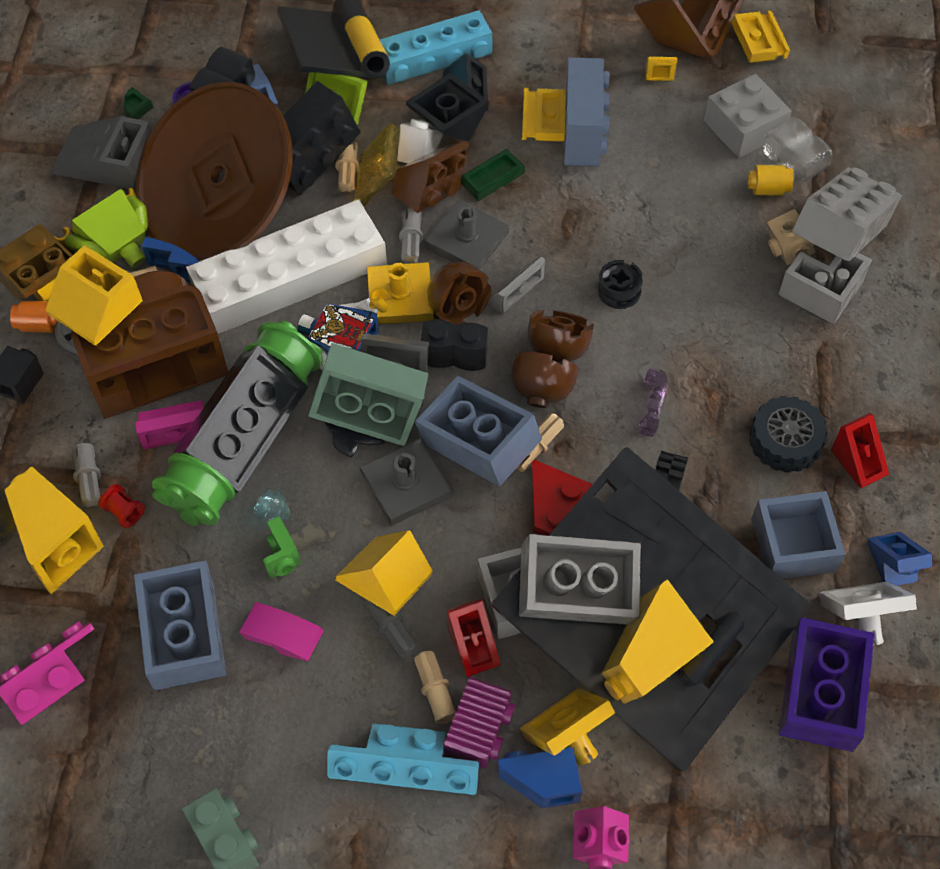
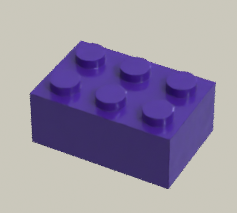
(827, 684)

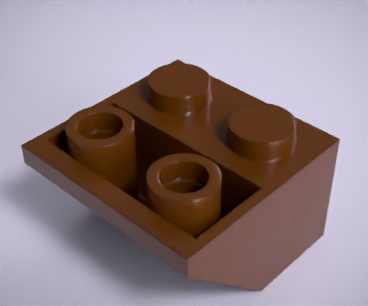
(431, 177)

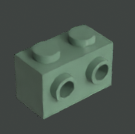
(219, 834)

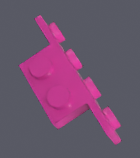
(44, 678)

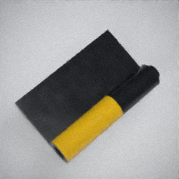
(335, 40)

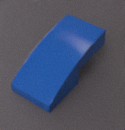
(168, 256)

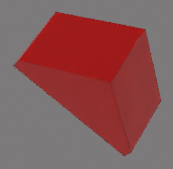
(861, 450)
(472, 637)

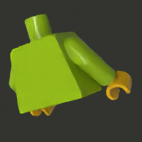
(111, 228)

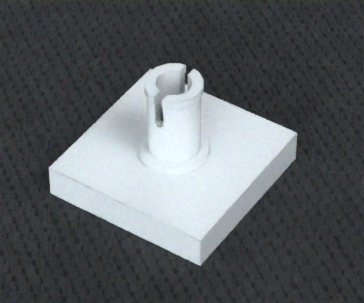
(867, 604)

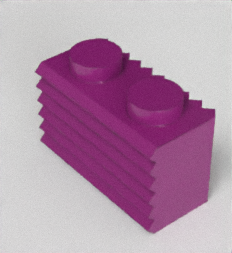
(479, 723)

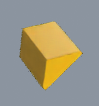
(387, 571)

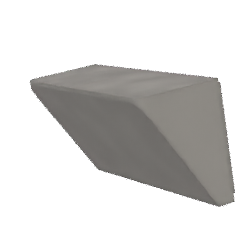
(518, 286)

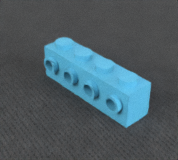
(436, 46)

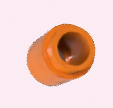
(31, 317)

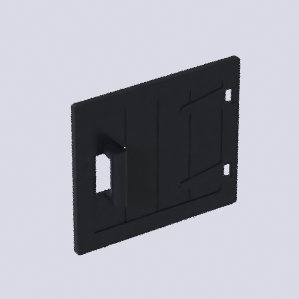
(711, 577)

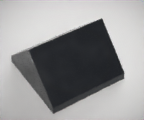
(450, 107)

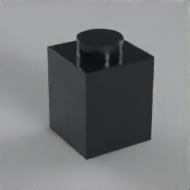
(18, 373)

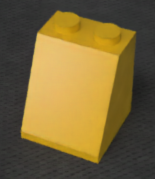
(51, 529)
(654, 644)

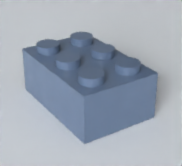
(585, 112)
(479, 430)
(179, 625)

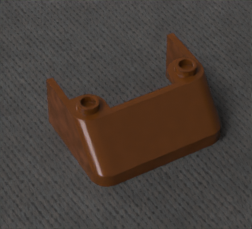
(692, 28)

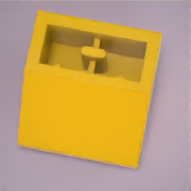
(92, 295)

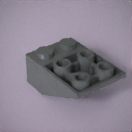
(104, 151)

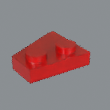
(553, 496)

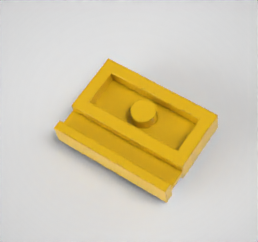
(760, 36)
(544, 114)

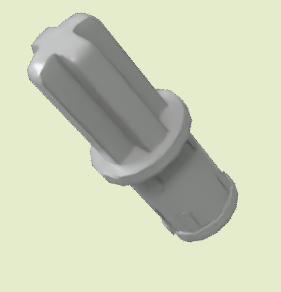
(410, 236)
(86, 474)

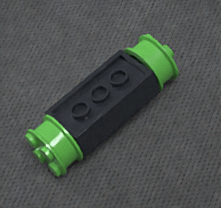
(238, 424)

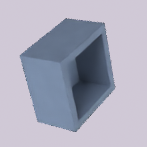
(798, 535)

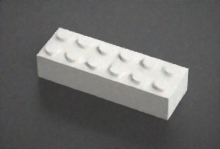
(288, 265)

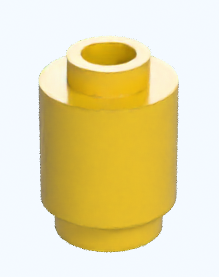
(770, 180)

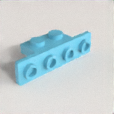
(403, 759)

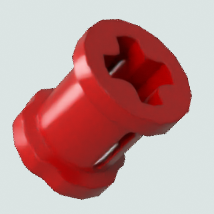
(121, 506)

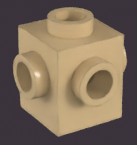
(784, 241)

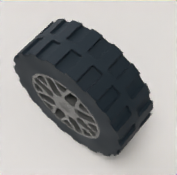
(797, 421)

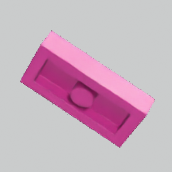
(166, 424)

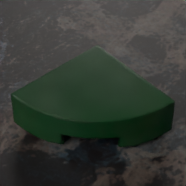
(136, 104)

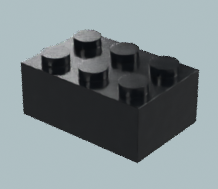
(319, 133)

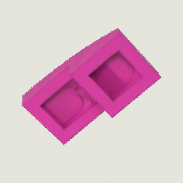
(282, 631)

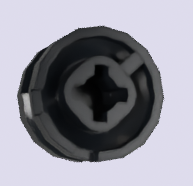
(620, 284)

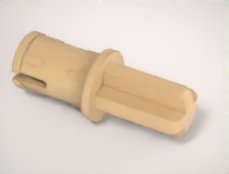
(347, 167)
(548, 429)
(435, 687)

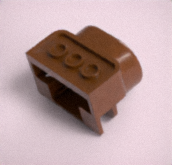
(154, 350)

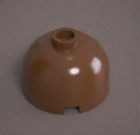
(458, 292)
(559, 335)
(542, 378)

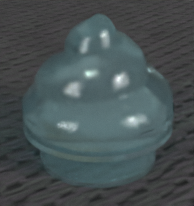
(271, 505)

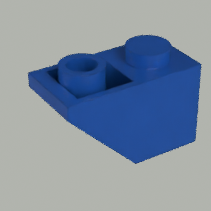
(543, 777)

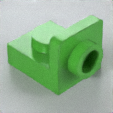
(285, 554)

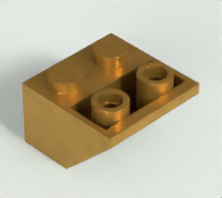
(31, 261)

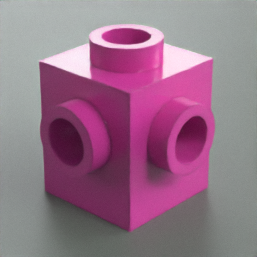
(601, 837)

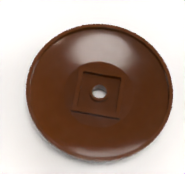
(196, 139)

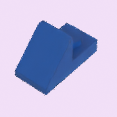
(898, 558)

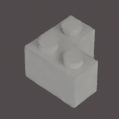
(822, 287)

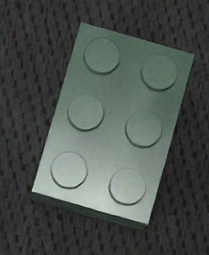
(368, 394)

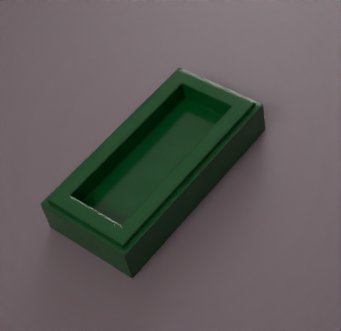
(492, 174)

